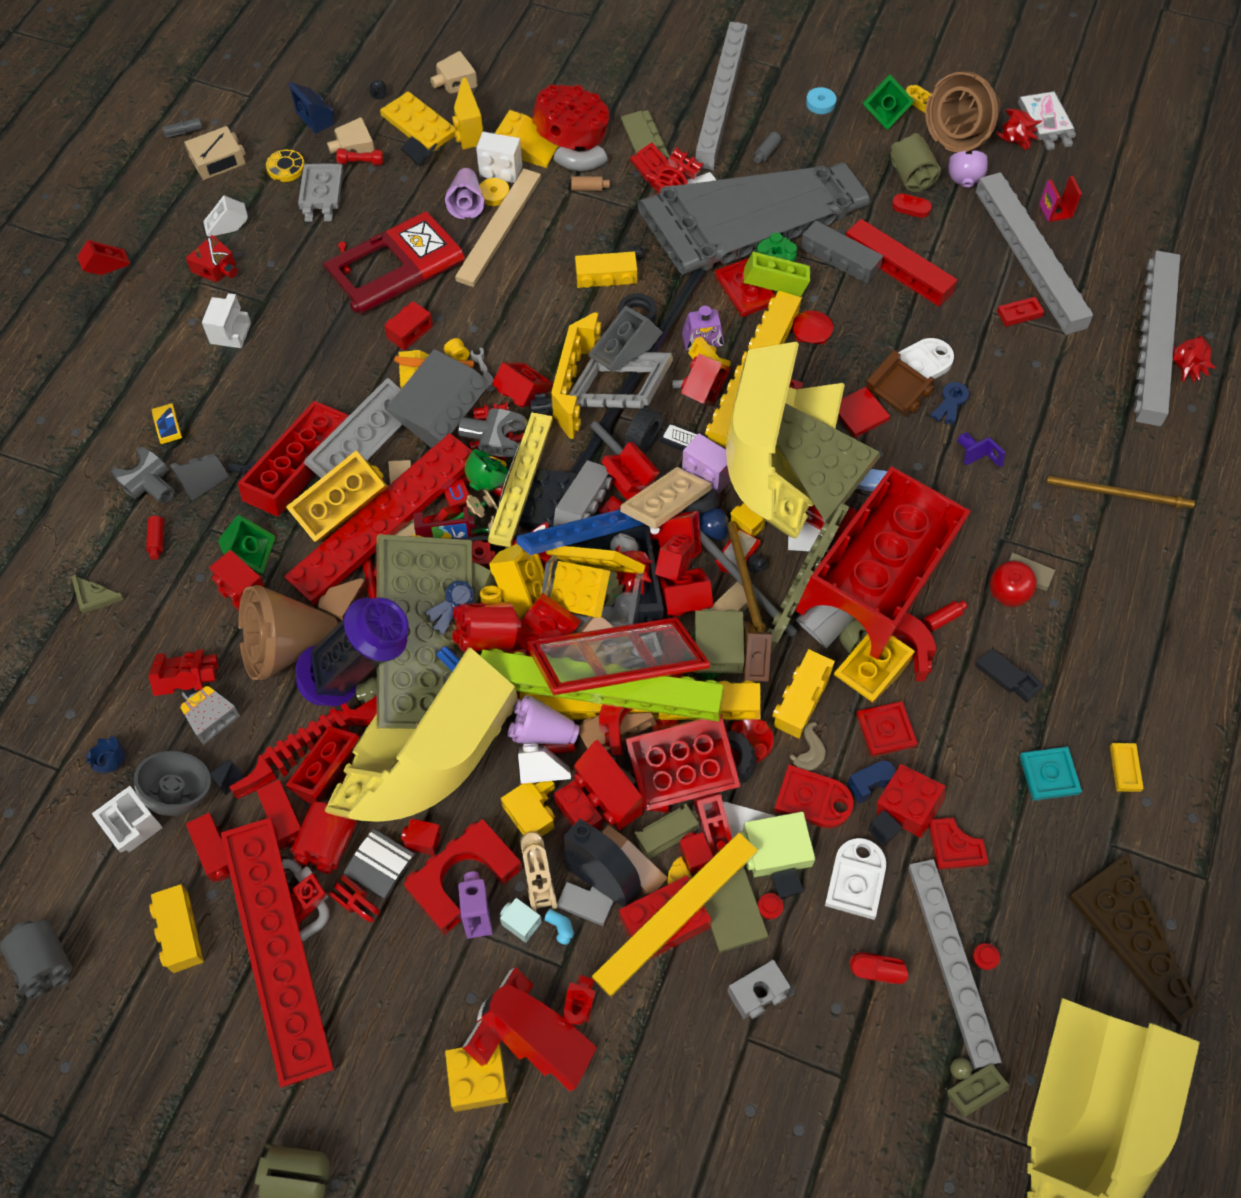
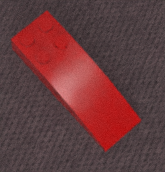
(281, 470)

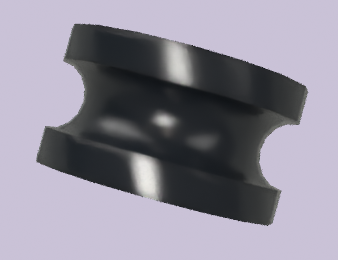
(378, 84)

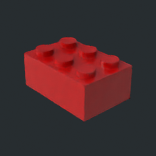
(638, 913)

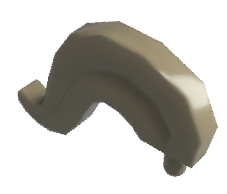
(815, 756)

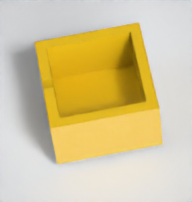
(475, 1085)

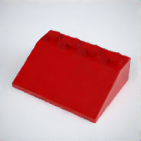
(683, 762)

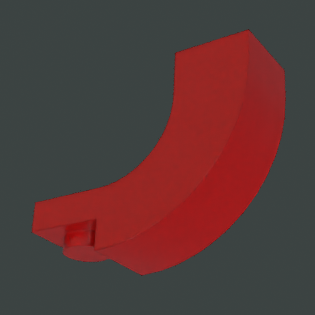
(918, 638)
(610, 723)

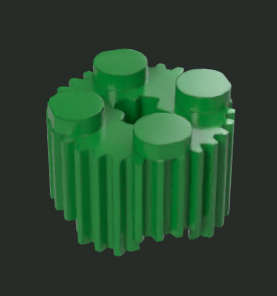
(778, 247)

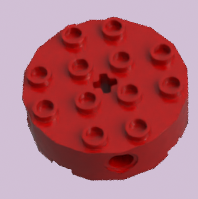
(570, 116)

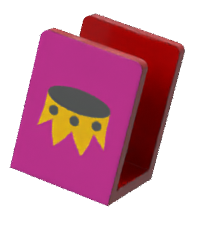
(1067, 203)

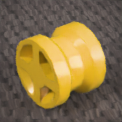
(456, 349)

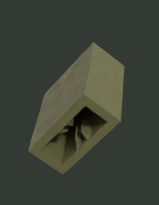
(720, 639)

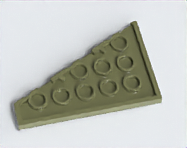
(823, 459)
(798, 586)

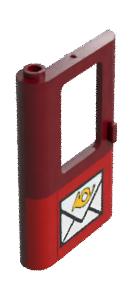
(420, 247)

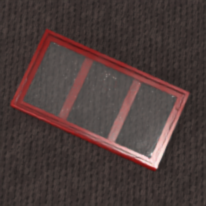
(616, 655)

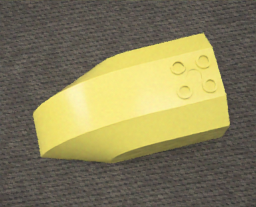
(755, 430)
(431, 757)
(1107, 1106)

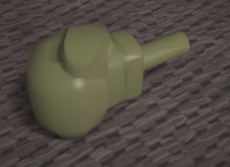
(366, 690)

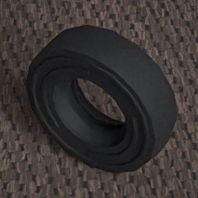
(704, 503)

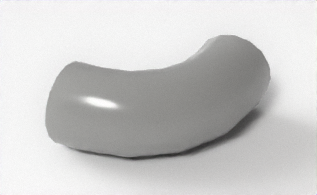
(580, 161)

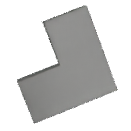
(586, 904)

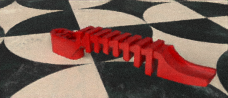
(263, 775)

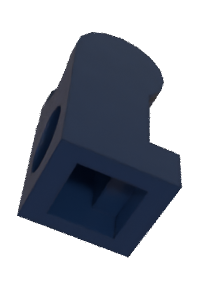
(870, 778)

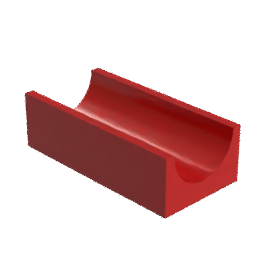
(886, 556)

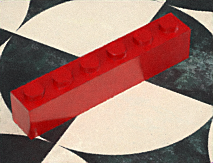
(905, 264)

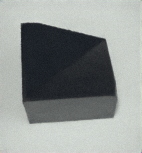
(226, 775)
(884, 828)

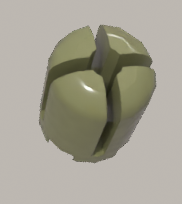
(292, 1163)

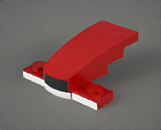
(530, 1032)

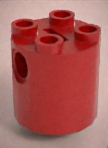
(486, 626)
(322, 838)

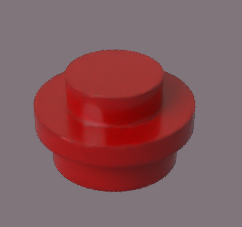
(770, 906)
(986, 956)

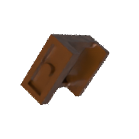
(900, 385)
(756, 653)

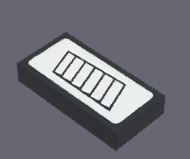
(677, 436)

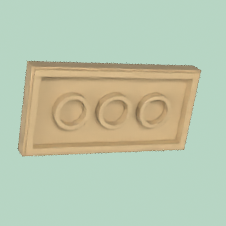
(665, 497)

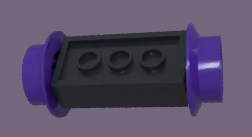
(369, 634)

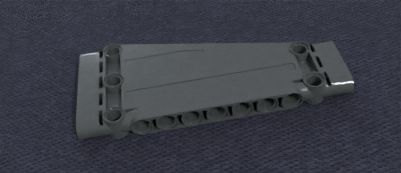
(732, 215)

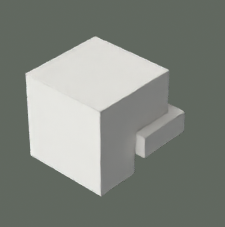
(225, 322)
(127, 820)

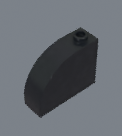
(601, 863)

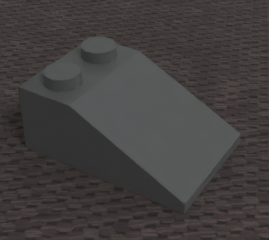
(625, 339)

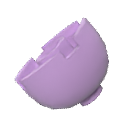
(967, 168)

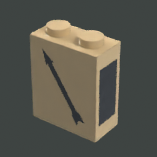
(215, 152)

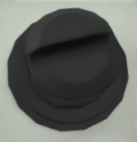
(638, 251)
(756, 563)

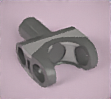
(493, 431)
(145, 477)

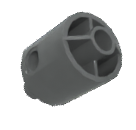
(35, 957)

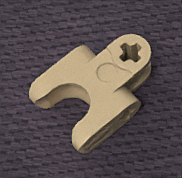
(537, 871)

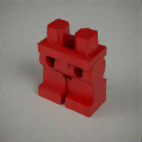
(182, 672)

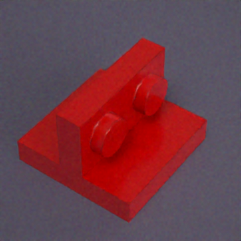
(630, 470)

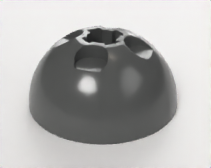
(171, 782)

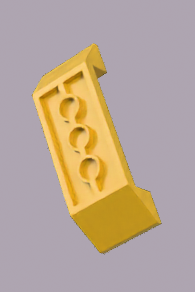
(579, 340)

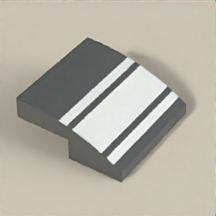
(379, 863)

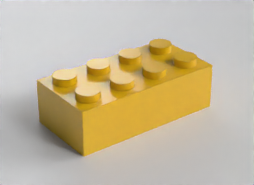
(337, 496)

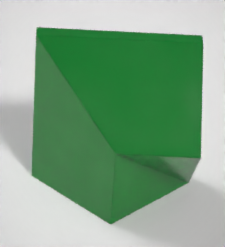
(887, 102)
(248, 542)

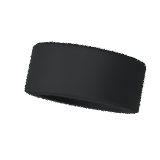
(641, 301)

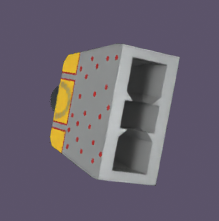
(207, 712)

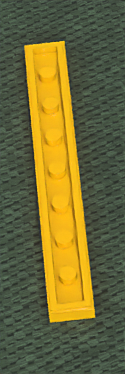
(674, 915)

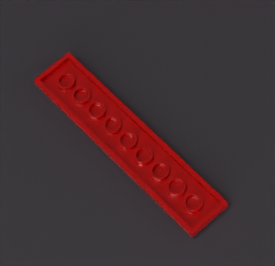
(383, 515)
(277, 953)

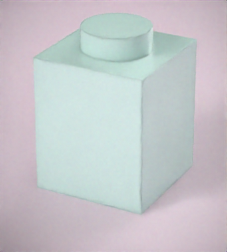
(520, 919)

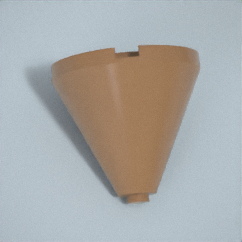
(962, 111)
(277, 630)

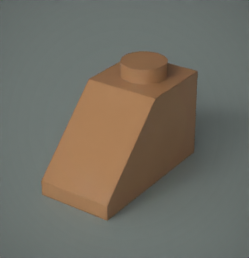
(341, 597)

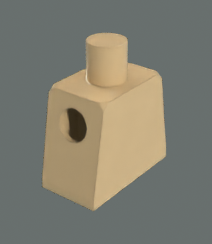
(451, 71)
(352, 137)

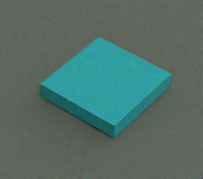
(1050, 773)

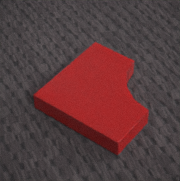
(954, 847)

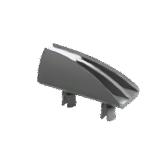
(824, 623)

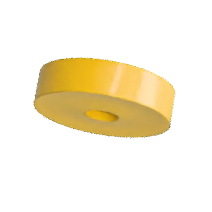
(494, 191)

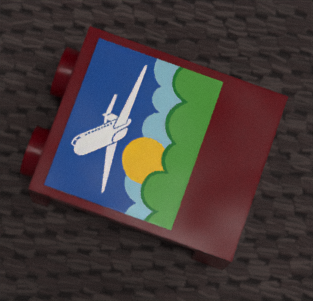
(445, 529)

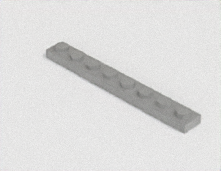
(954, 965)

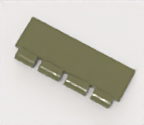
(642, 131)

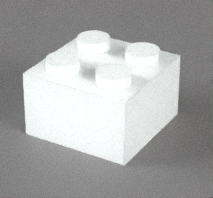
(499, 157)

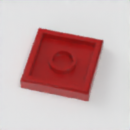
(861, 412)
(886, 729)

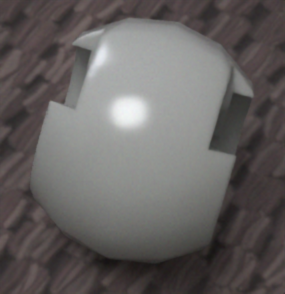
(626, 542)

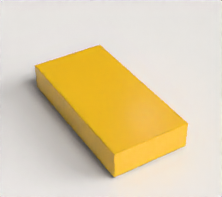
(1126, 767)

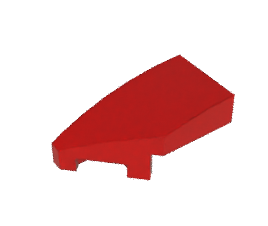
(445, 514)

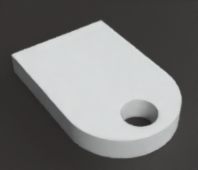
(925, 360)
(857, 880)

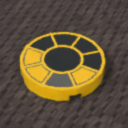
(285, 165)

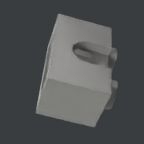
(767, 977)

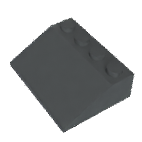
(437, 397)

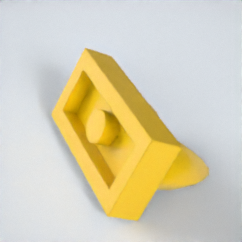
(700, 346)

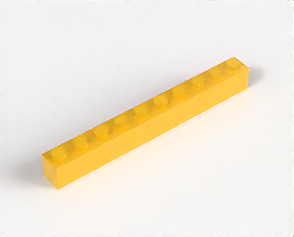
(773, 331)
(739, 703)

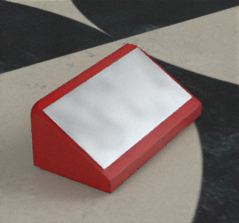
(749, 546)

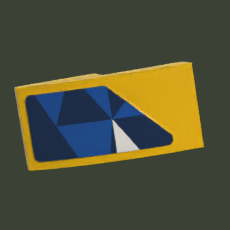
(166, 423)

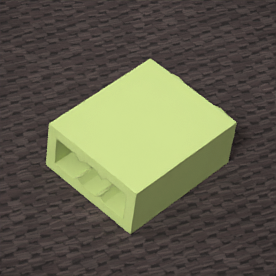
(780, 843)

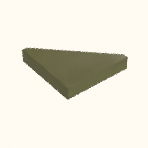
(92, 595)

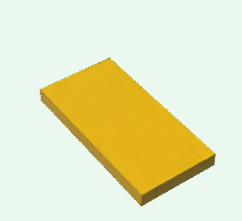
(598, 559)

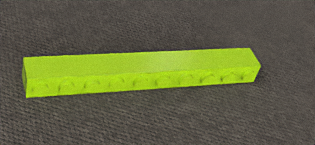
(661, 694)

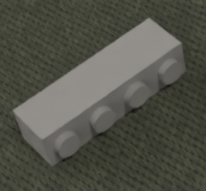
(583, 494)

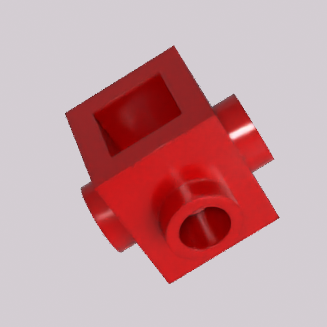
(482, 554)

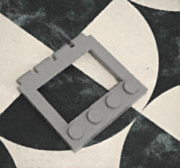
(647, 362)

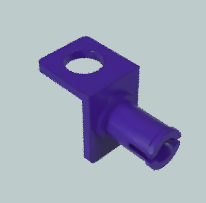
(976, 450)

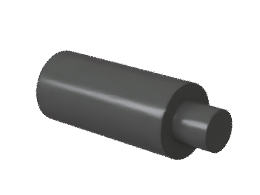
(767, 147)

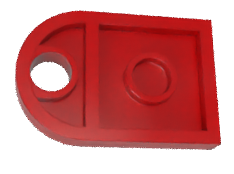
(814, 797)

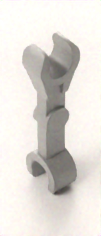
(483, 368)

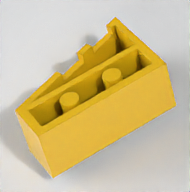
(803, 693)

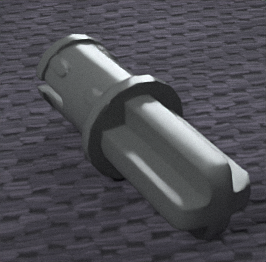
(182, 127)

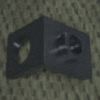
(417, 151)

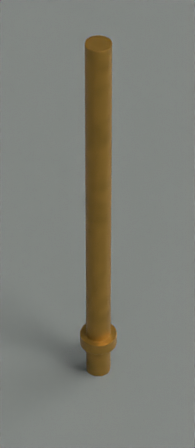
(1176, 501)
(758, 625)

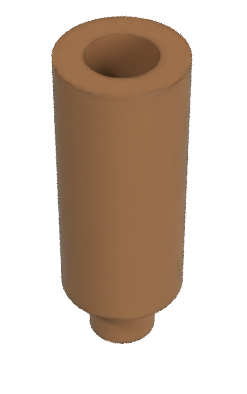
(588, 183)

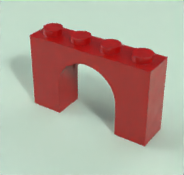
(208, 838)
(477, 844)

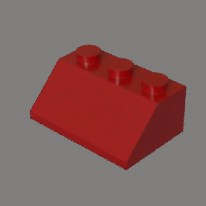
(323, 765)
(608, 786)

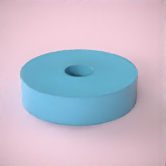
(821, 100)

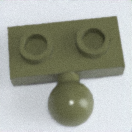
(974, 1089)

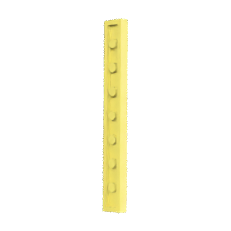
(520, 480)

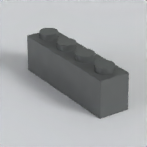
(841, 252)

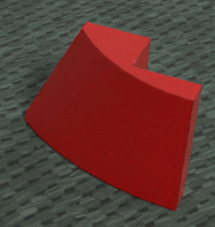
(544, 621)

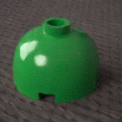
(484, 472)

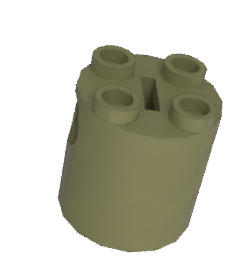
(915, 163)

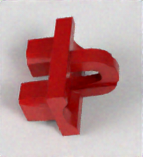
(579, 1001)

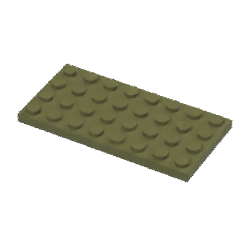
(415, 577)

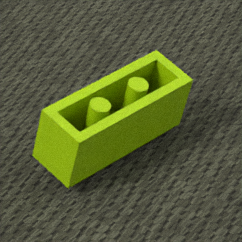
(776, 274)

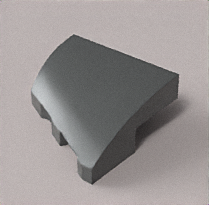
(200, 475)

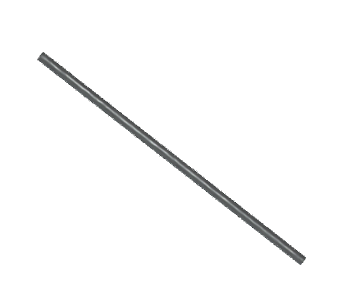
(709, 545)

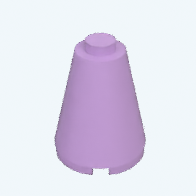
(465, 195)

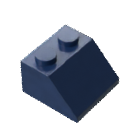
(311, 108)

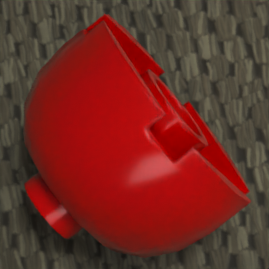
(1013, 583)

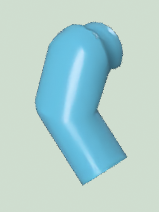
(563, 926)

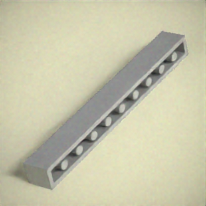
(721, 95)
(1034, 254)
(1157, 339)

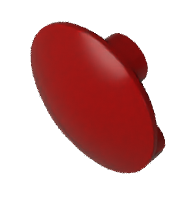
(812, 327)
(758, 734)

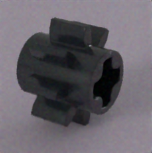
(541, 404)

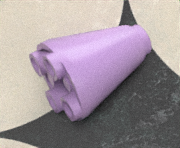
(541, 724)

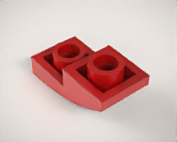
(307, 896)

